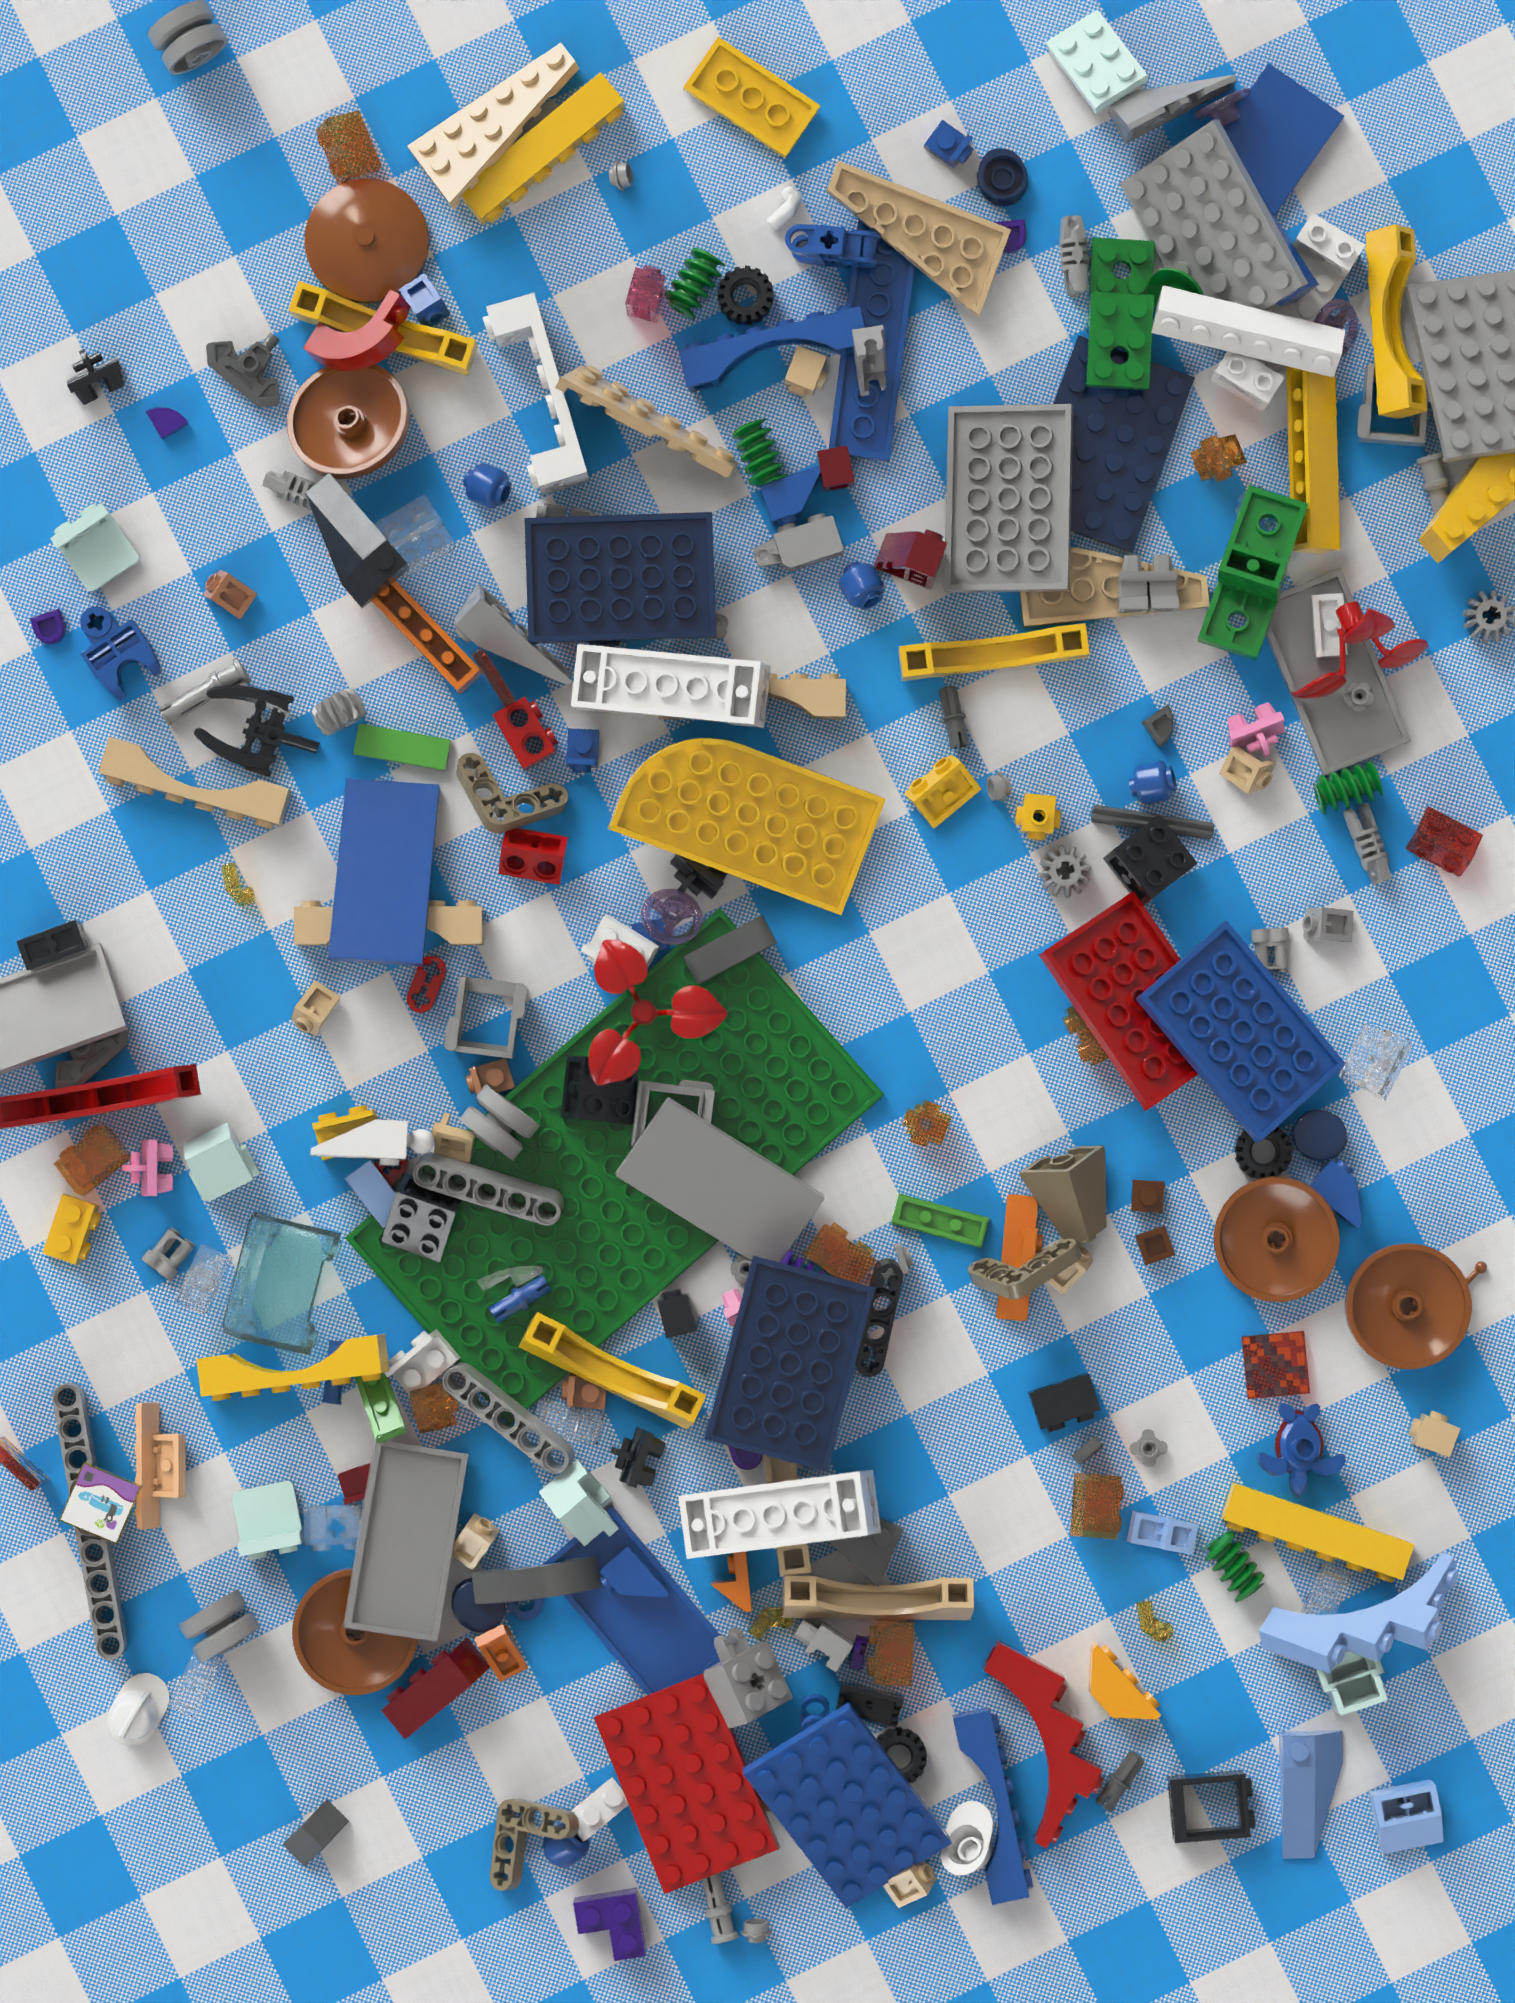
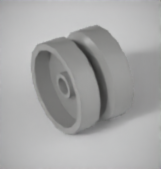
(187, 37)
(497, 1125)
(221, 1630)

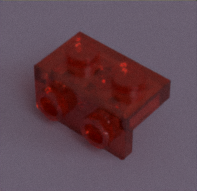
(1444, 842)

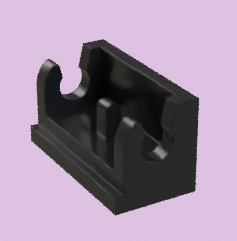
(52, 944)
(871, 1703)

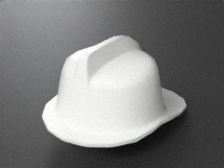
(138, 1709)
(970, 1835)

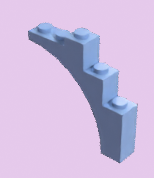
(1370, 1632)

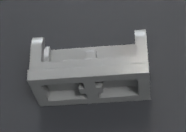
(869, 357)

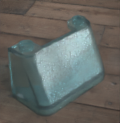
(278, 1282)

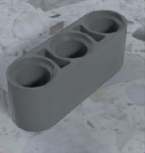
(730, 950)

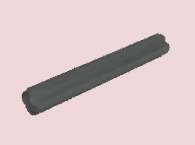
(1138, 819)

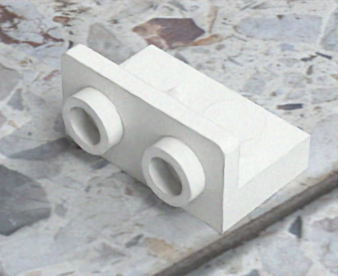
(613, 929)
(424, 1362)

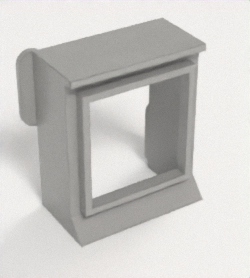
(1364, 418)
(455, 1024)
(686, 1087)

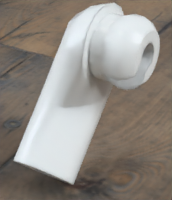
(788, 209)

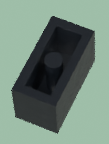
(676, 1313)
(1064, 1402)

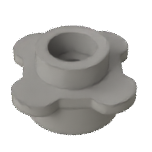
(1139, 1448)

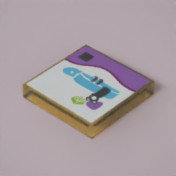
(100, 1502)

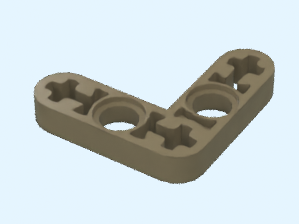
(507, 806)
(1019, 1282)
(517, 1829)

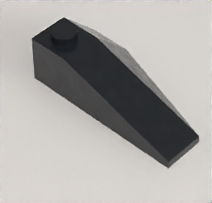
(356, 546)

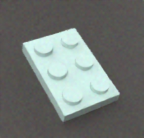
(1096, 61)

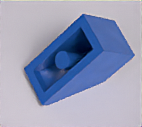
(788, 496)
(1339, 1190)
(631, 1576)

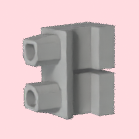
(1161, 586)
(826, 1640)

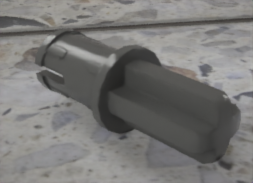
(953, 717)
(1120, 1780)

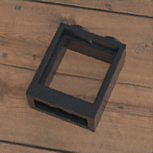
(1177, 1807)

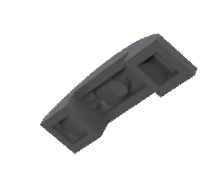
(535, 1581)

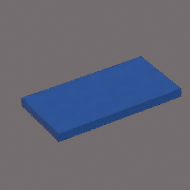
(1280, 133)
(384, 872)
(651, 1637)

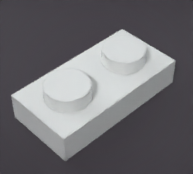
(1326, 624)
(599, 1808)

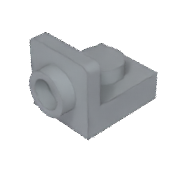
(1328, 924)
(904, 1261)

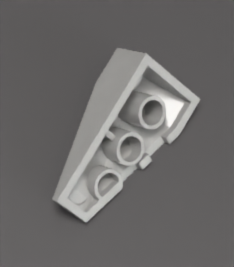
(1155, 106)
(490, 627)

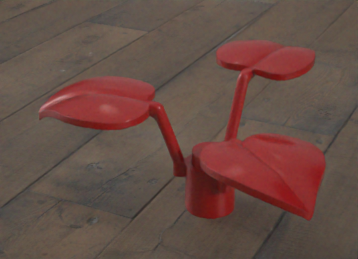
(1355, 630)
(621, 967)

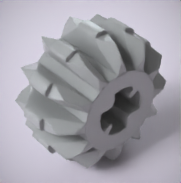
(1481, 607)
(338, 711)
(1056, 865)

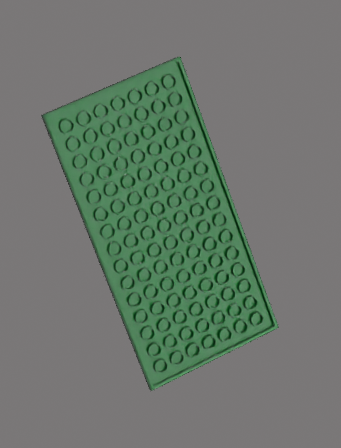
(777, 1090)

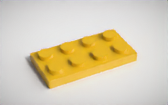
(751, 97)

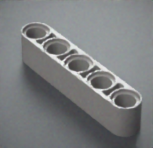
(474, 1193)
(524, 1419)

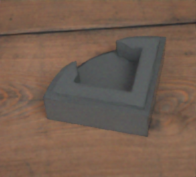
(1160, 725)

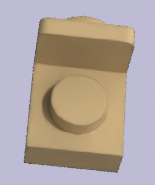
(1246, 770)
(314, 1008)
(452, 1140)
(1068, 1277)
(474, 1541)
(911, 1884)

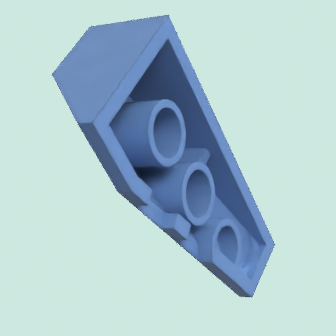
(1308, 1778)

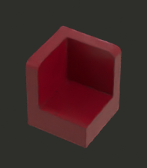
(835, 468)
(354, 1483)

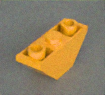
(1117, 1689)

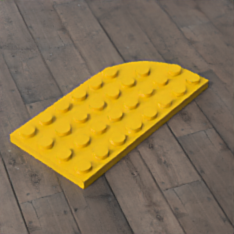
(752, 818)

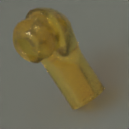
(769, 1618)
(1150, 1625)

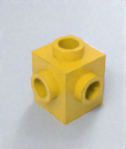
(1045, 807)

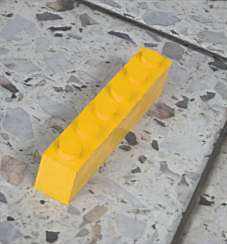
(543, 147)
(1314, 458)
(1317, 1531)

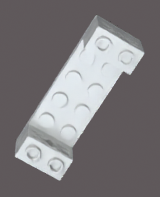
(1329, 258)
(520, 321)
(670, 685)
(779, 1514)

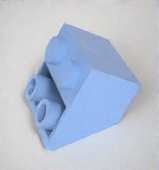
(1407, 1816)

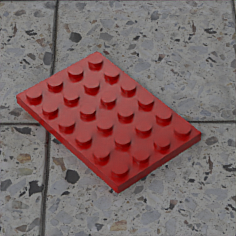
(1102, 974)
(686, 1783)

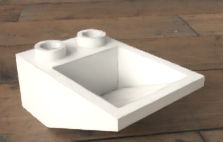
(377, 1140)

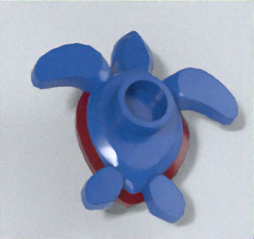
(1299, 1449)

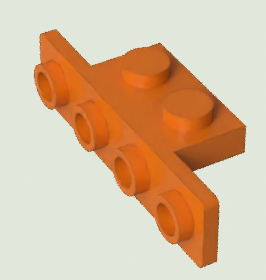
(1018, 1247)

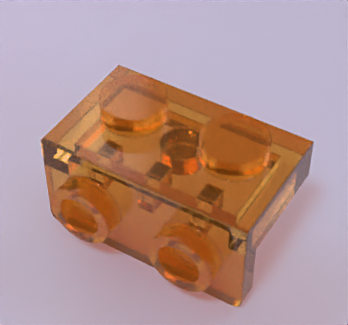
(348, 146)

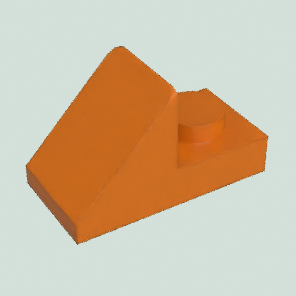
(736, 1589)
(501, 1652)

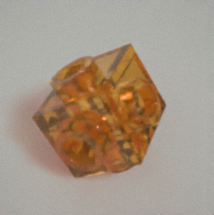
(1218, 457)
(937, 1130)
(433, 1408)

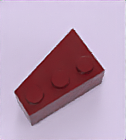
(912, 556)
(434, 1688)

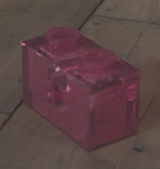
(646, 293)

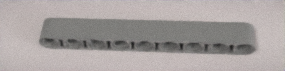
(90, 1566)

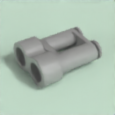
(1271, 937)
(162, 1264)

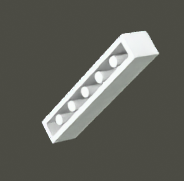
(1248, 331)

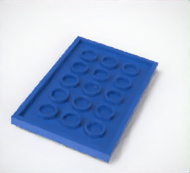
(1241, 1031)
(846, 1805)

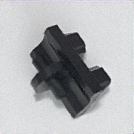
(83, 382)
(697, 877)
(633, 1457)

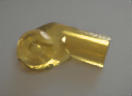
(233, 888)

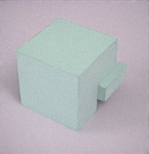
(218, 1162)
(580, 1503)
(1353, 1684)

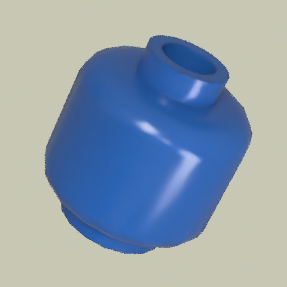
(487, 485)
(861, 585)
(1153, 782)
(565, 1851)

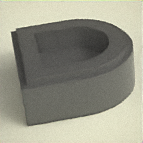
(1088, 1450)

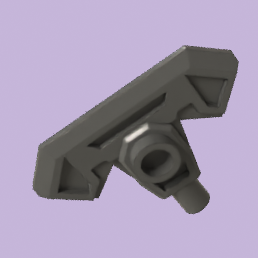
(247, 369)
(89, 1059)

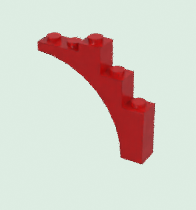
(99, 1097)
(1067, 1771)

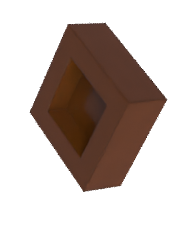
(1147, 1196)
(1154, 1245)

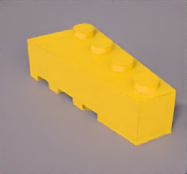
(1475, 500)

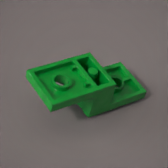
(1120, 314)
(1252, 572)

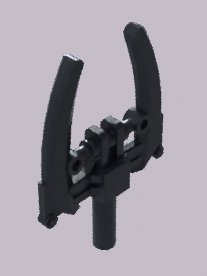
(270, 733)

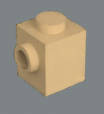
(806, 372)
(1434, 1433)

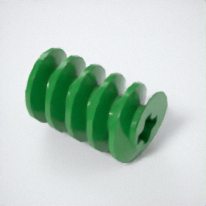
(693, 282)
(758, 453)
(1347, 787)
(1234, 1565)

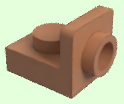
(229, 593)
(494, 1074)
(583, 1393)

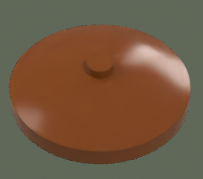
(366, 240)
(348, 421)
(1277, 1239)
(1408, 1306)
(343, 1657)

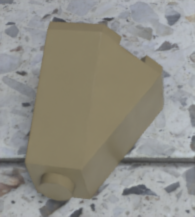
(1071, 1191)

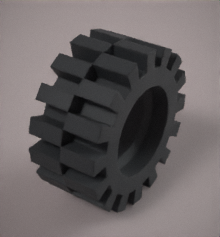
(751, 277)
(1257, 1170)
(915, 1745)

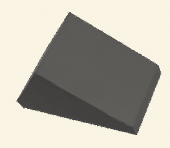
(315, 1833)

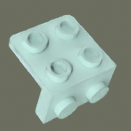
(95, 547)
(267, 1519)

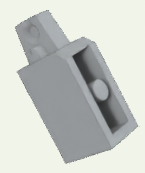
(801, 545)

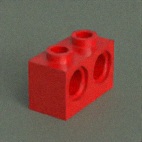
(519, 736)
(533, 855)

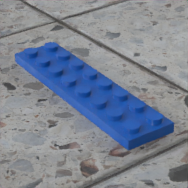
(884, 296)

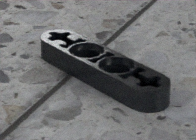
(880, 1317)

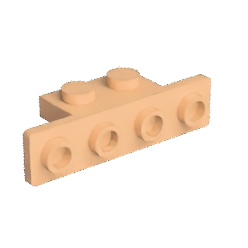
(158, 1465)

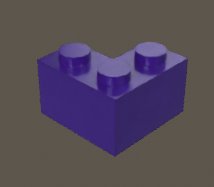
(614, 1912)

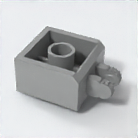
(746, 1679)

